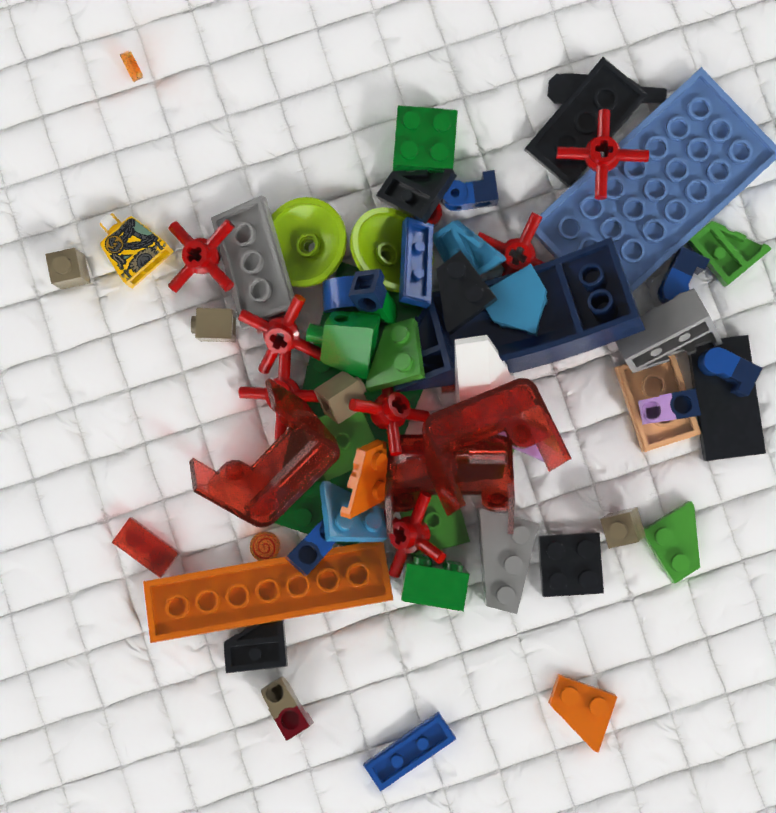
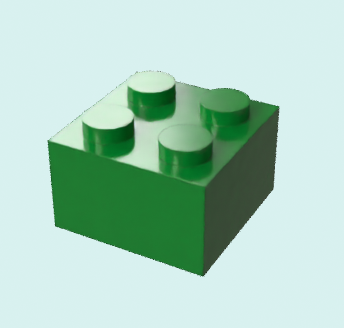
(424, 139)
(435, 583)

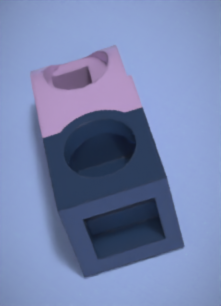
(669, 407)

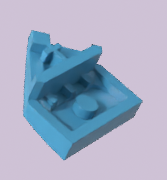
(519, 301)

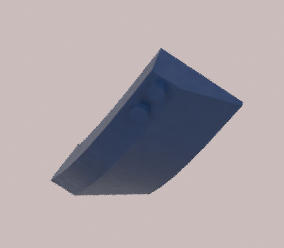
(584, 310)

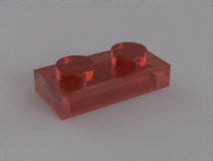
(146, 547)

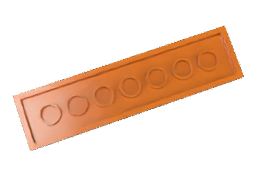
(265, 592)

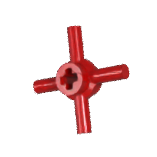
(611, 150)
(523, 242)
(199, 247)
(285, 325)
(285, 381)
(389, 413)
(413, 535)

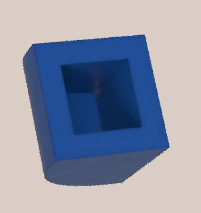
(337, 294)

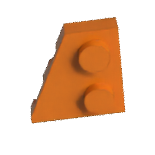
(367, 479)
(583, 708)

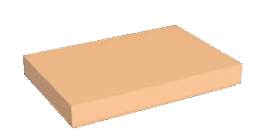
(648, 384)

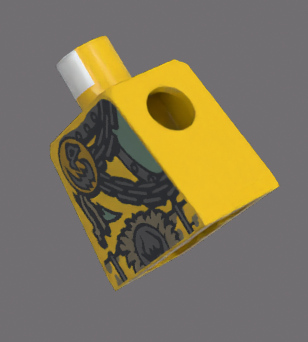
(132, 248)

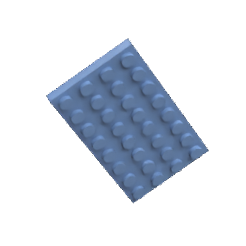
(698, 162)

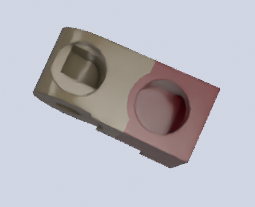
(286, 708)

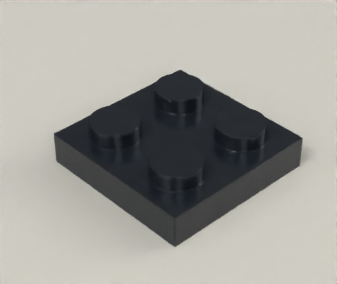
(570, 564)

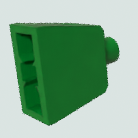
(347, 341)

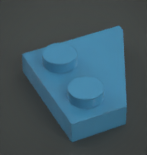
(478, 252)
(365, 527)

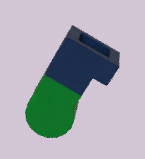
(371, 295)

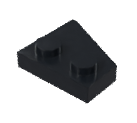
(416, 191)
(461, 292)
(257, 648)

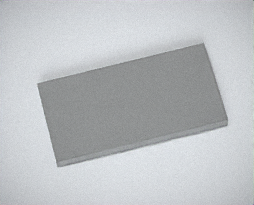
(255, 261)

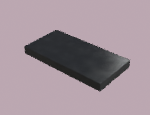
(577, 118)
(727, 422)

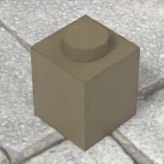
(67, 268)
(214, 325)
(336, 394)
(623, 527)

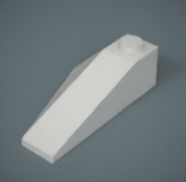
(478, 367)

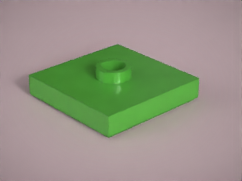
(350, 435)
(444, 530)

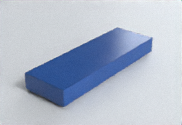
(416, 263)
(409, 751)

